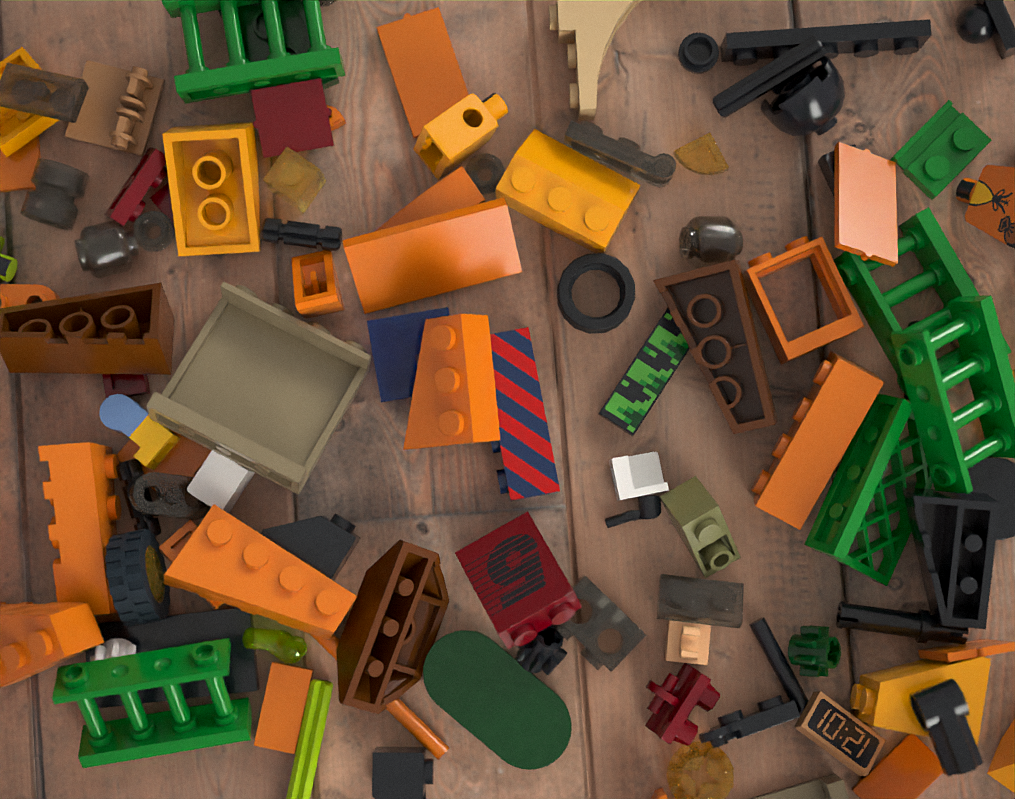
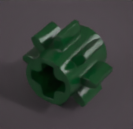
(814, 651)

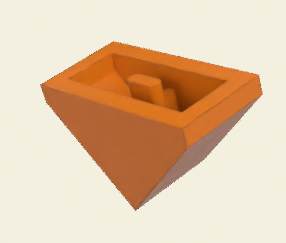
(316, 284)

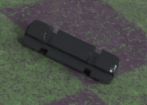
(301, 234)
(128, 472)

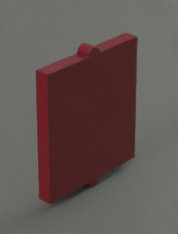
(292, 117)

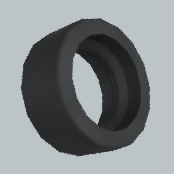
(605, 263)

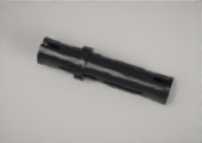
(901, 623)

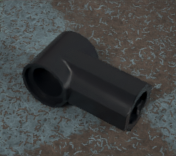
(943, 715)

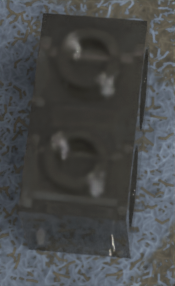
(603, 616)

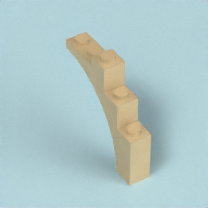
(591, 29)

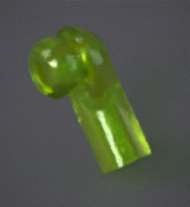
(277, 642)

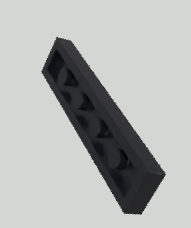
(860, 39)

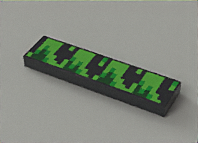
(646, 376)

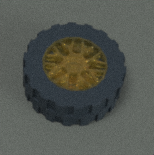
(137, 577)

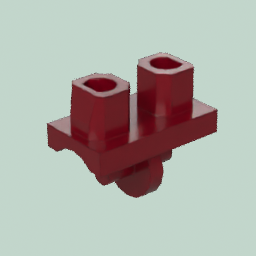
(675, 702)

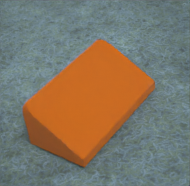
(901, 773)

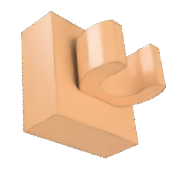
(687, 642)

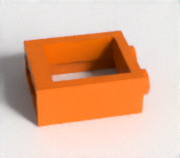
(834, 287)

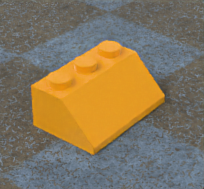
(566, 191)

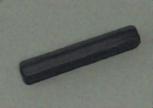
(769, 76)

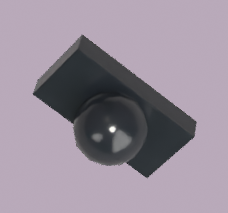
(988, 20)

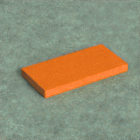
(433, 255)

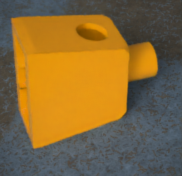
(459, 132)

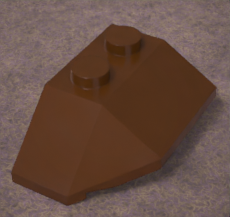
(391, 627)

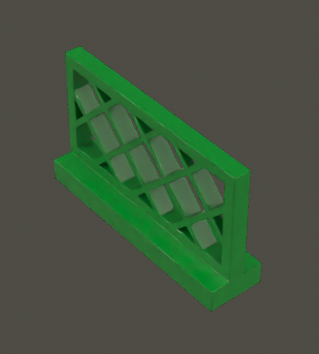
(861, 480)

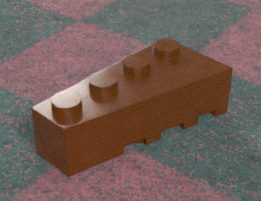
(723, 340)

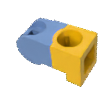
(133, 420)

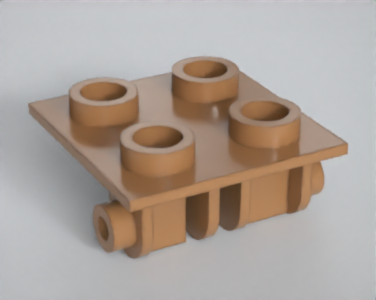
(117, 108)

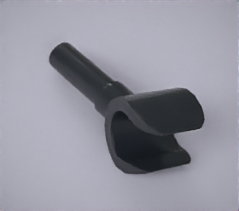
(648, 507)

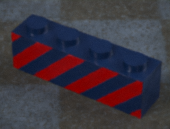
(522, 419)

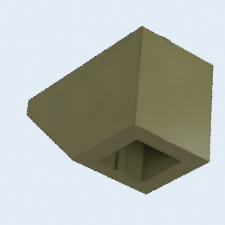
(701, 526)

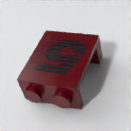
(518, 581)

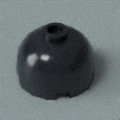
(807, 101)

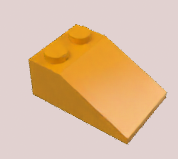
(214, 188)

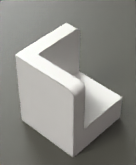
(637, 475)
(220, 481)

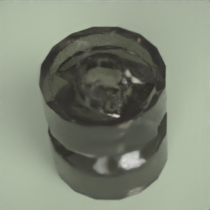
(54, 194)

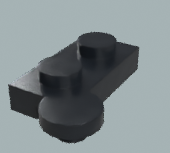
(735, 725)

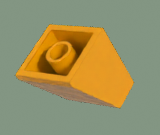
(884, 694)

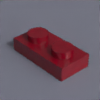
(129, 202)

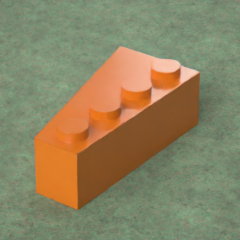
(816, 439)
(83, 521)
(250, 572)

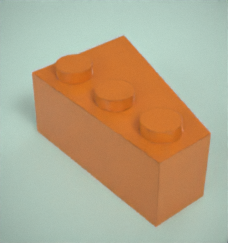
(453, 385)
(43, 636)

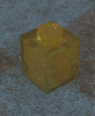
(295, 179)

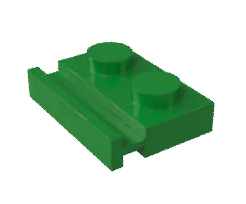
(940, 150)

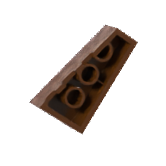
(91, 334)

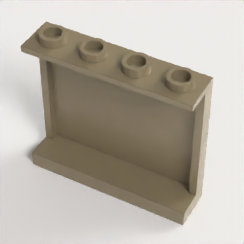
(262, 387)

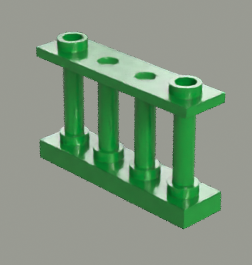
(241, 75)
(940, 270)
(990, 380)
(161, 732)

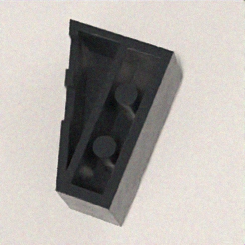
(955, 552)

